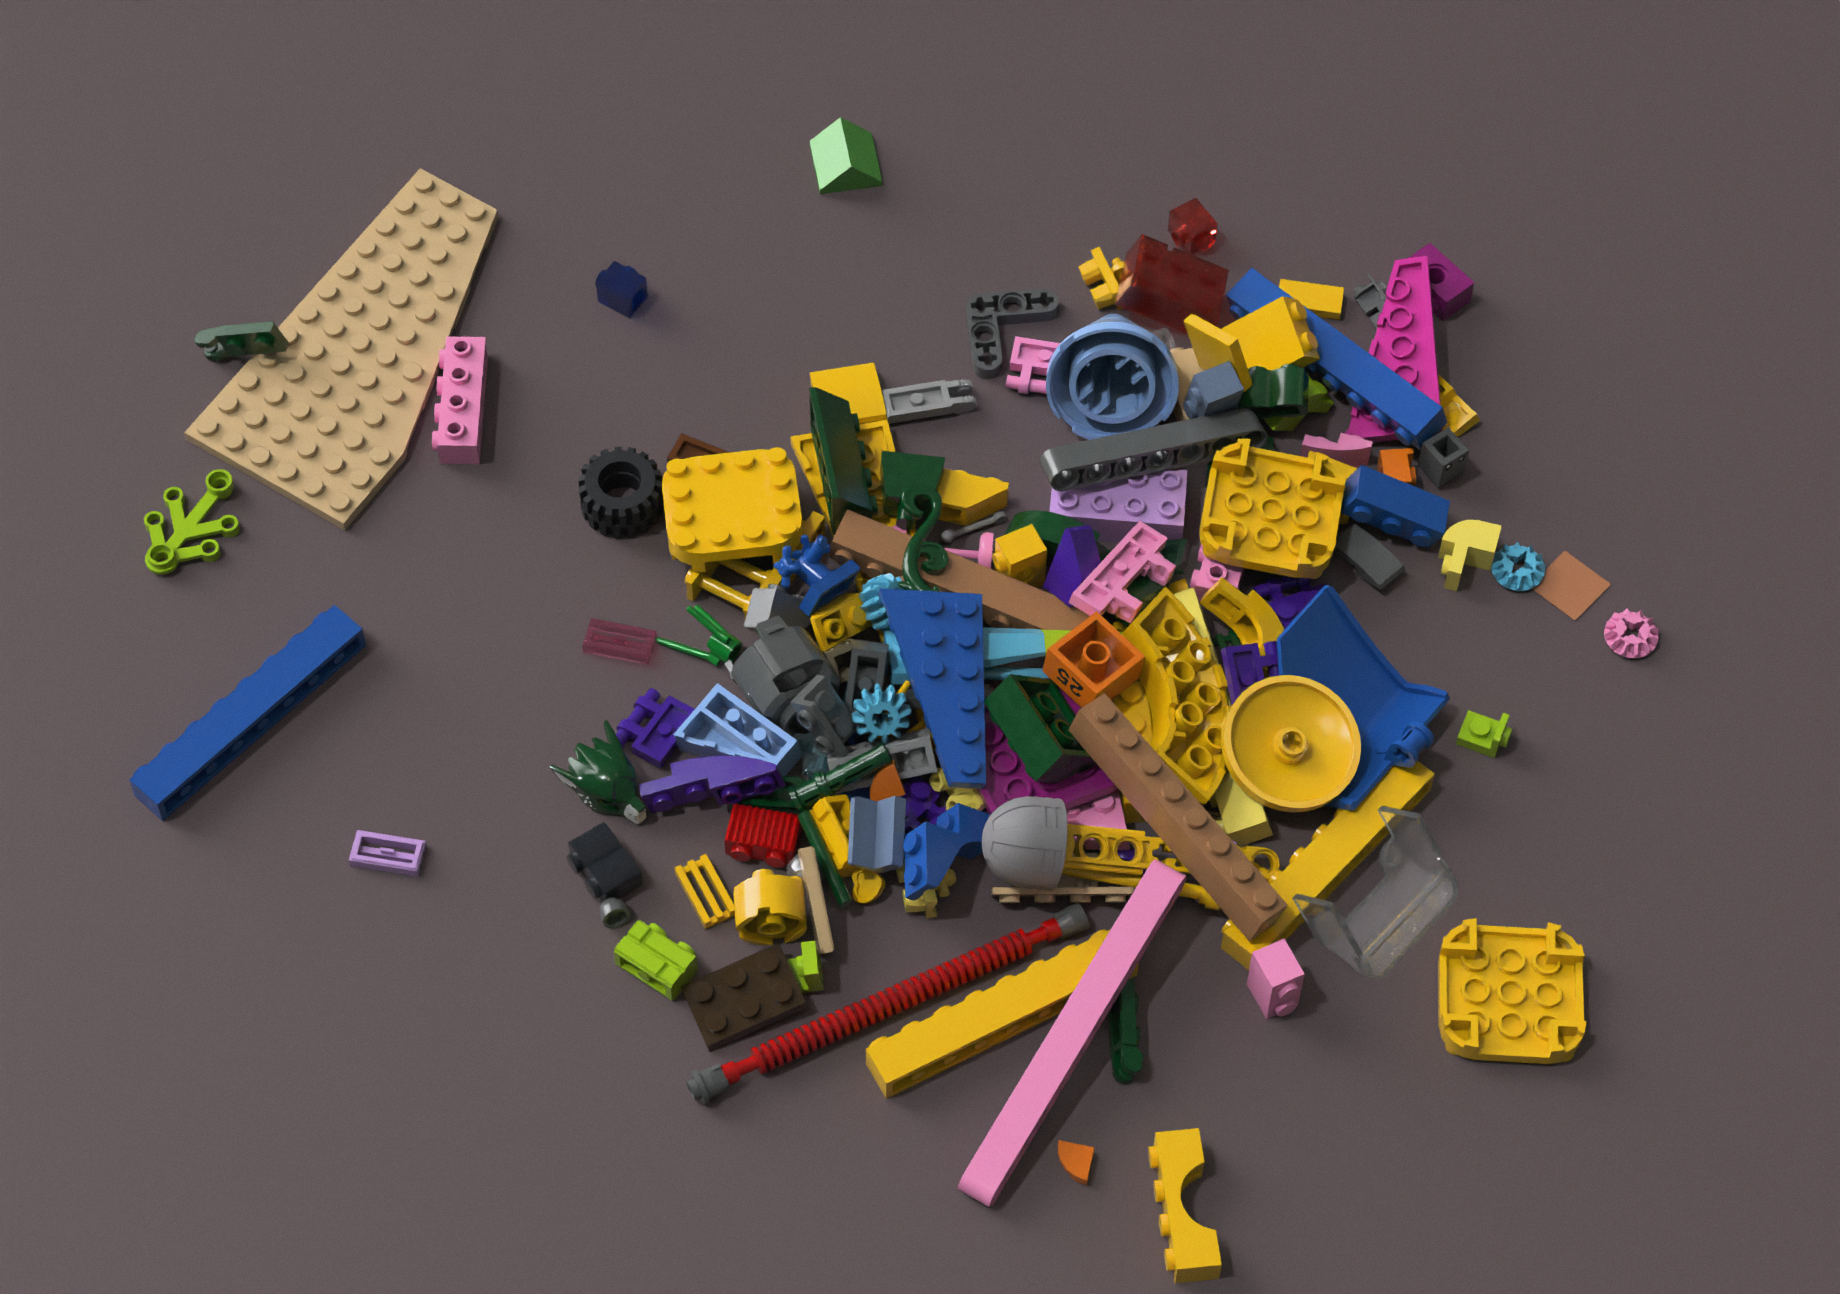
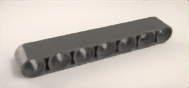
(1149, 449)

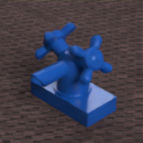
(823, 583)

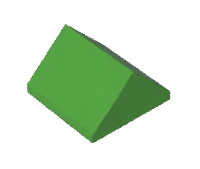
(845, 158)

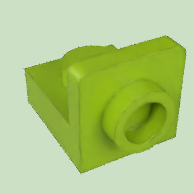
(1484, 733)
(808, 968)

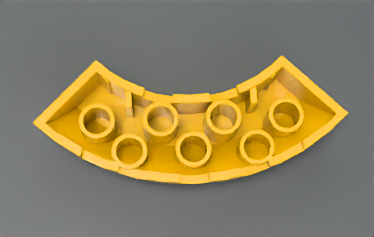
(1183, 693)

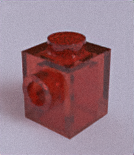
(1192, 227)

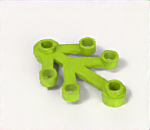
(189, 527)

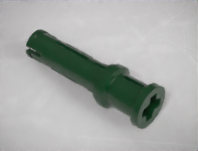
(828, 783)

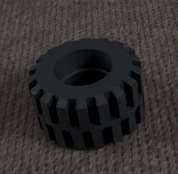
(618, 470)

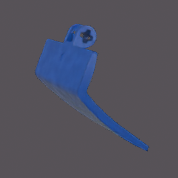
(1389, 711)

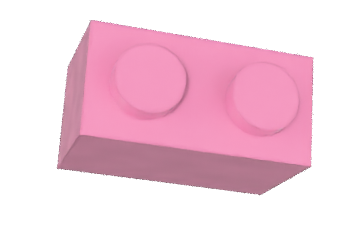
(1275, 979)

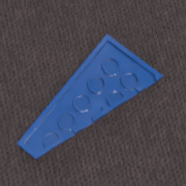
(945, 665)

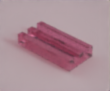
(617, 646)

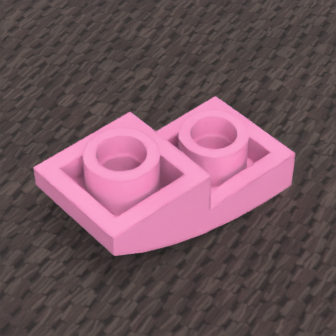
(1349, 449)

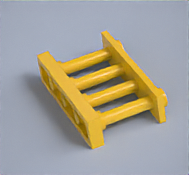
(701, 580)

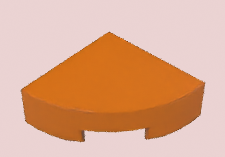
(886, 783)
(1075, 1160)

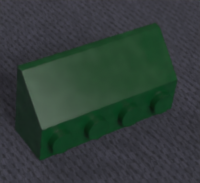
(840, 457)

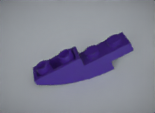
(718, 776)

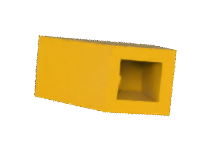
(970, 497)
(839, 620)

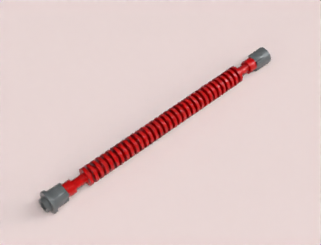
(901, 996)

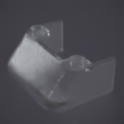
(1397, 909)

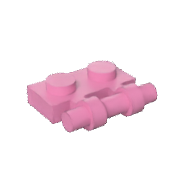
(1030, 358)

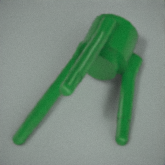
(721, 644)

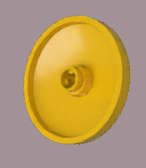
(1291, 743)

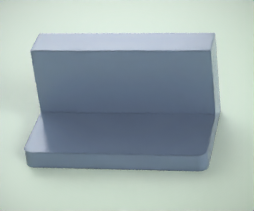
(876, 833)

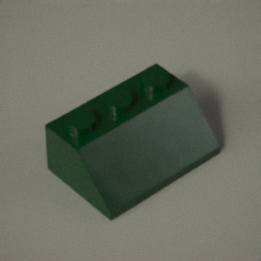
(1037, 727)

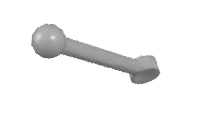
(998, 518)

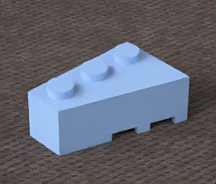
(732, 728)

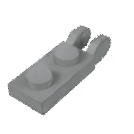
(928, 400)

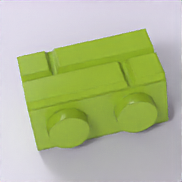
(656, 959)

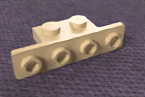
(1077, 888)

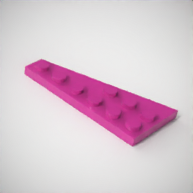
(1404, 340)

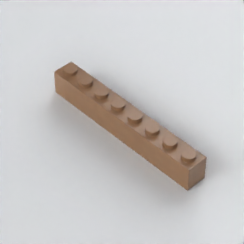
(1004, 599)
(1177, 817)

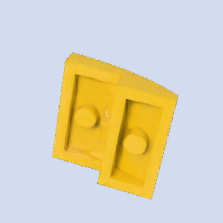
(857, 385)

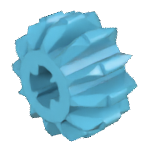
(871, 603)
(886, 723)

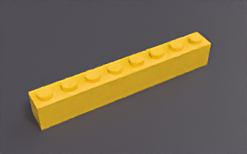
(1332, 855)
(980, 1020)

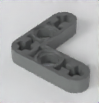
(990, 320)

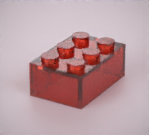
(1170, 284)

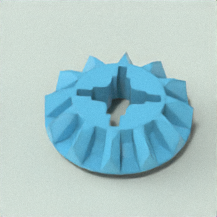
(1524, 578)

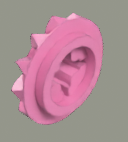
(1630, 645)

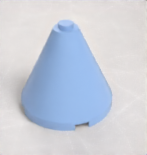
(1112, 379)

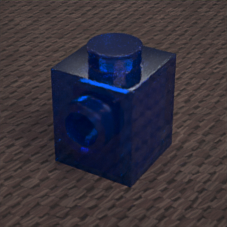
(621, 289)

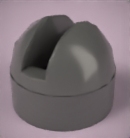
(614, 912)

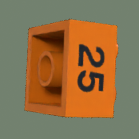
(1093, 661)

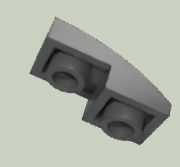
(1369, 556)

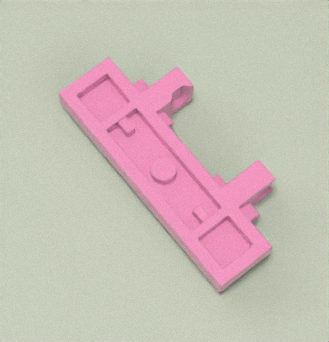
(1108, 583)

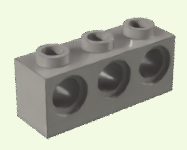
(911, 752)

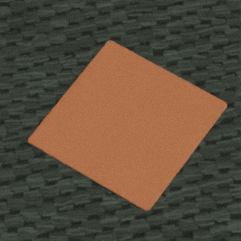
(1571, 585)

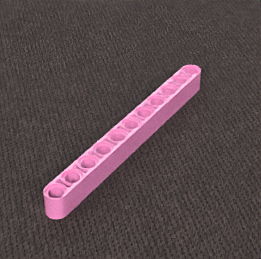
(1071, 1033)

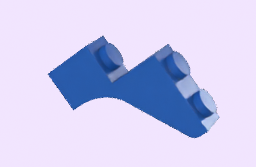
(933, 847)

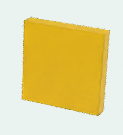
(1216, 347)

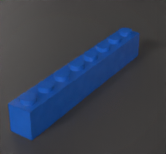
(1351, 369)
(247, 712)

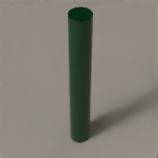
(824, 859)

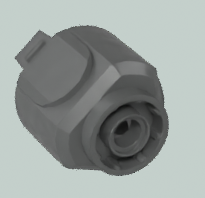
(777, 671)

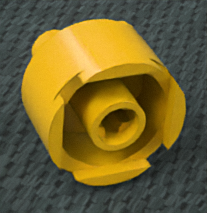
(770, 908)

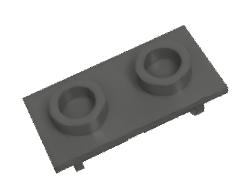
(1371, 298)

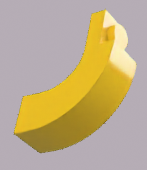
(1247, 615)

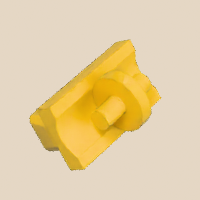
(1099, 269)

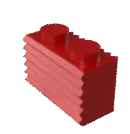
(762, 835)

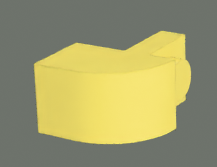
(1468, 544)

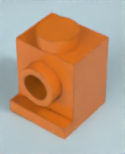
(1397, 464)

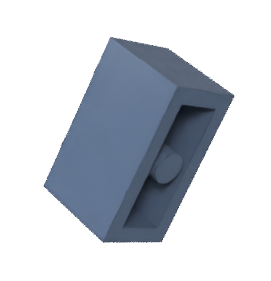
(1213, 391)

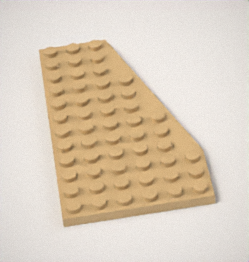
(359, 360)

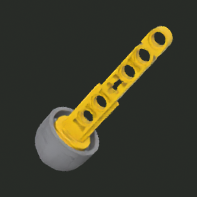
(1031, 843)

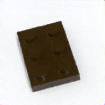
(744, 997)

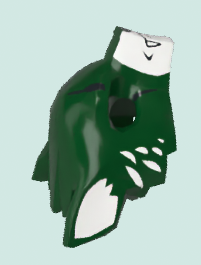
(604, 775)

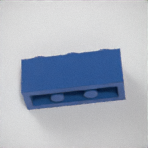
(1395, 506)

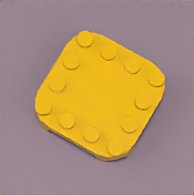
(731, 506)
(1271, 510)
(1511, 993)

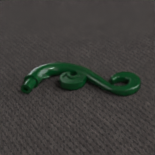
(918, 546)

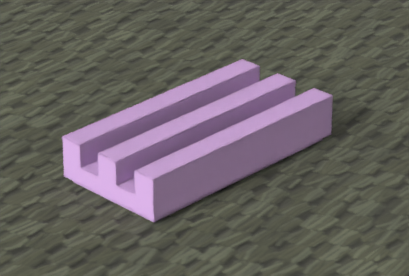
(377, 858)

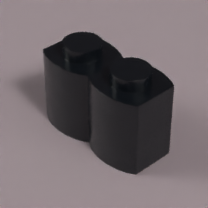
(603, 863)

